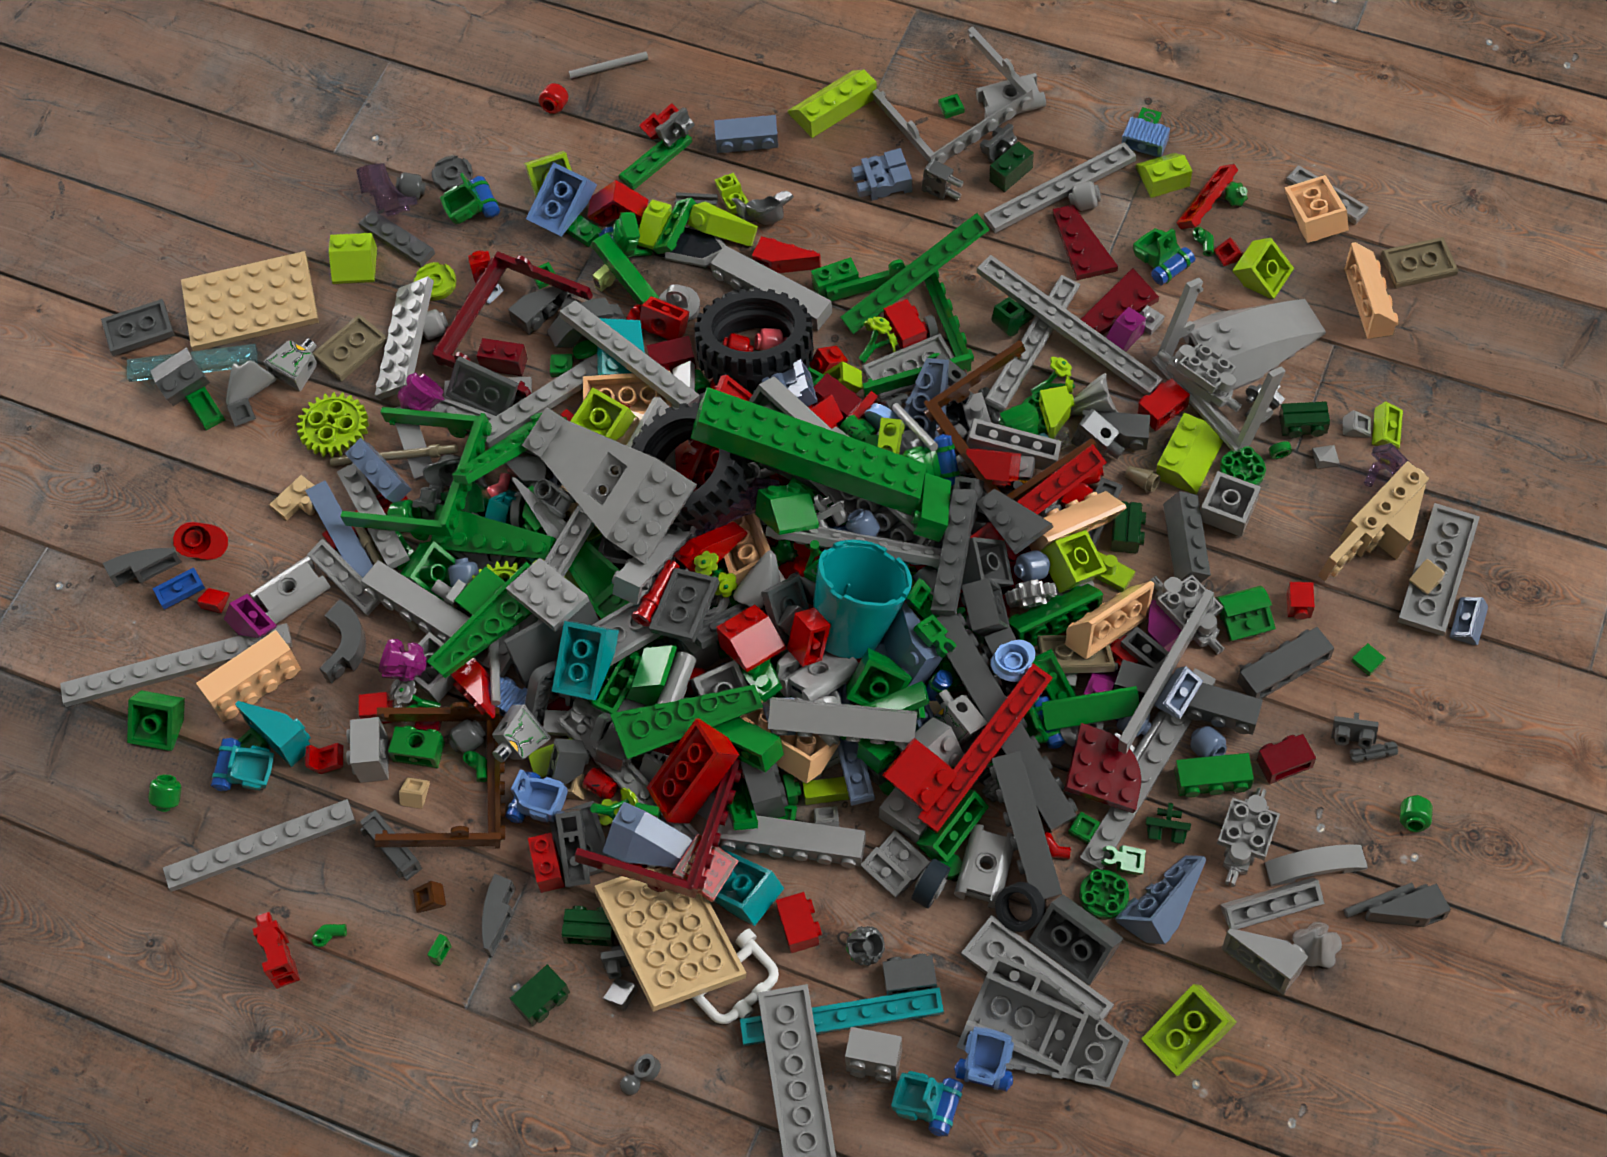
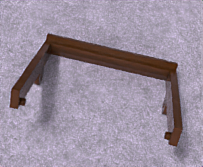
(959, 392)
(459, 834)

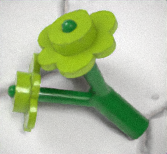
(878, 326)
(1061, 368)
(707, 564)
(608, 810)

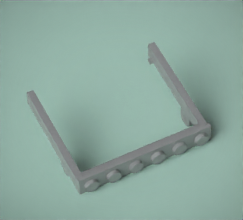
(975, 133)
(1210, 413)

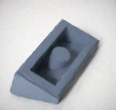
(1469, 620)
(1179, 692)

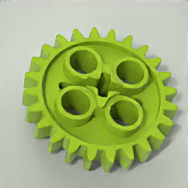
(332, 424)

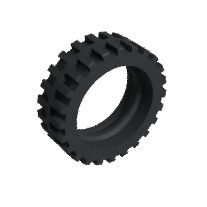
(752, 311)
(722, 486)

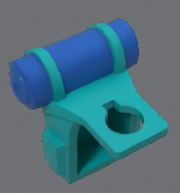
(241, 766)
(927, 1100)

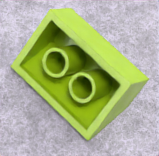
(1189, 454)

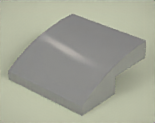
(895, 864)

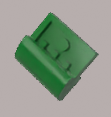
(1246, 613)

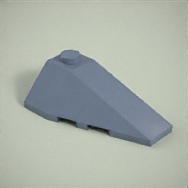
(930, 383)
(644, 839)
(1161, 909)

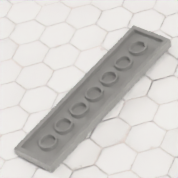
(796, 1073)

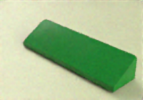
(623, 269)
(1090, 708)

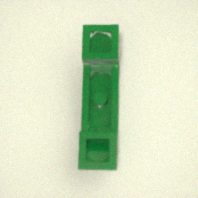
(920, 600)

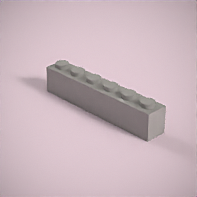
(748, 274)
(637, 578)
(412, 602)
(842, 720)
(797, 840)

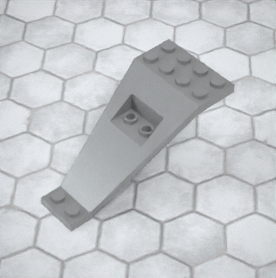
(638, 500)

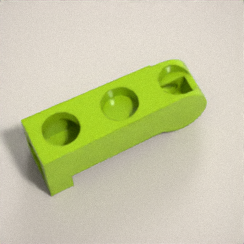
(891, 434)

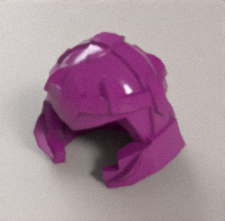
(420, 393)
(402, 664)

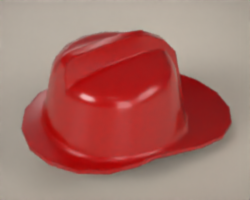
(200, 540)

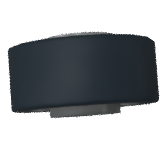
(930, 883)

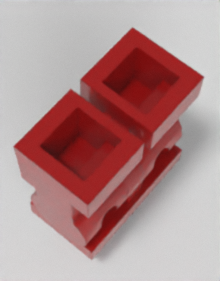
(273, 940)

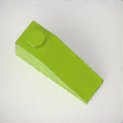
(721, 224)

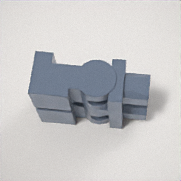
(883, 175)
(799, 382)

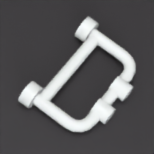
(743, 1007)

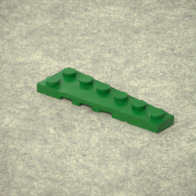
(496, 455)
(482, 629)
(664, 723)

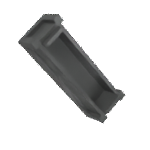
(400, 856)

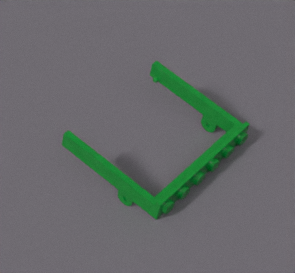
(943, 307)
(455, 501)

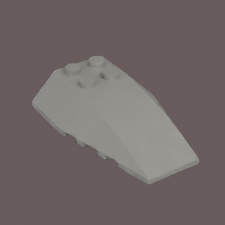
(1258, 336)
(1047, 1025)

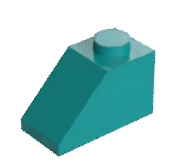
(499, 507)

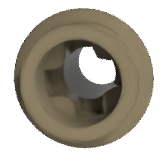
(1144, 478)

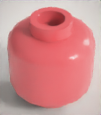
(768, 339)

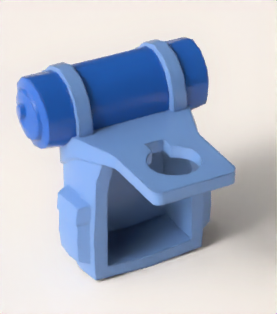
(535, 798)
(987, 1059)

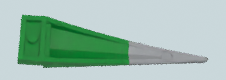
(590, 567)

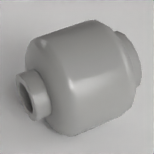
(1085, 196)
(434, 324)

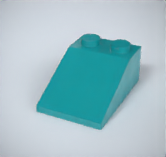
(632, 332)
(584, 659)
(278, 729)
(749, 890)

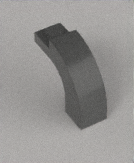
(566, 336)
(353, 642)

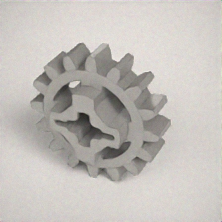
(1030, 594)

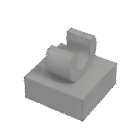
(1153, 319)

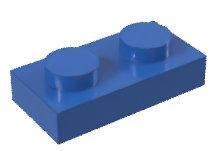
(178, 588)

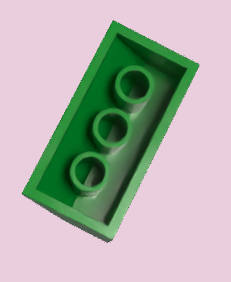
(1056, 614)

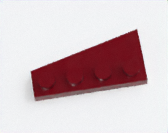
(1082, 246)
(1128, 292)

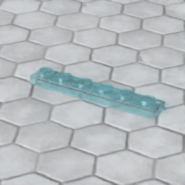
(208, 360)

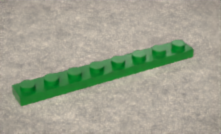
(915, 273)

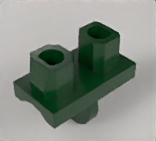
(1179, 829)

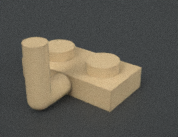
(293, 499)

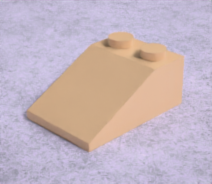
(1317, 208)

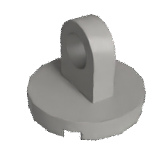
(682, 297)

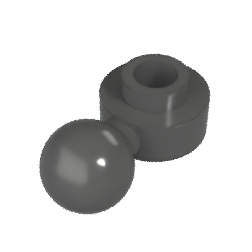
(645, 1069)

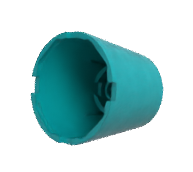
(859, 595)

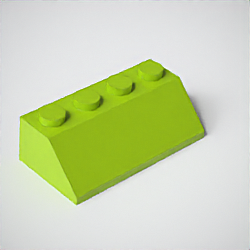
(834, 102)

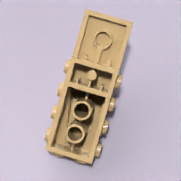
(1383, 521)

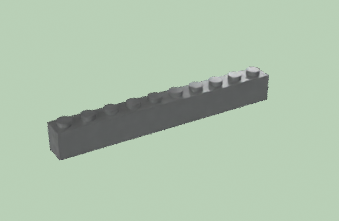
(988, 698)

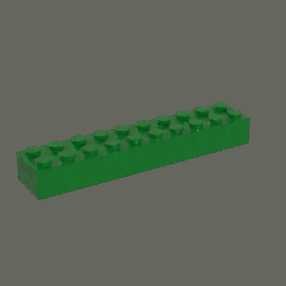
(809, 451)

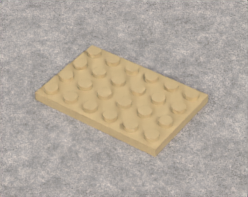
(249, 301)
(669, 940)

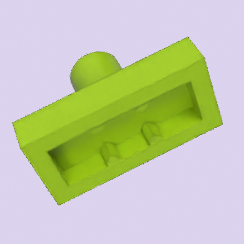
(1117, 574)

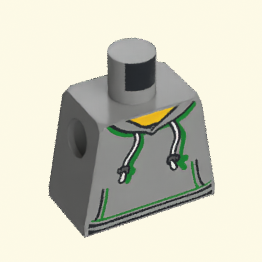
(293, 363)
(960, 715)
(518, 734)

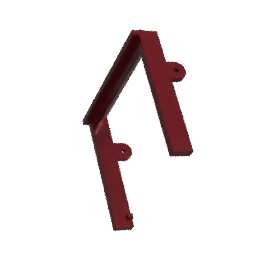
(478, 296)
(703, 859)

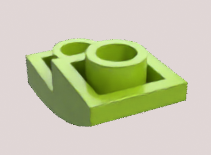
(730, 188)

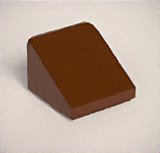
(429, 896)

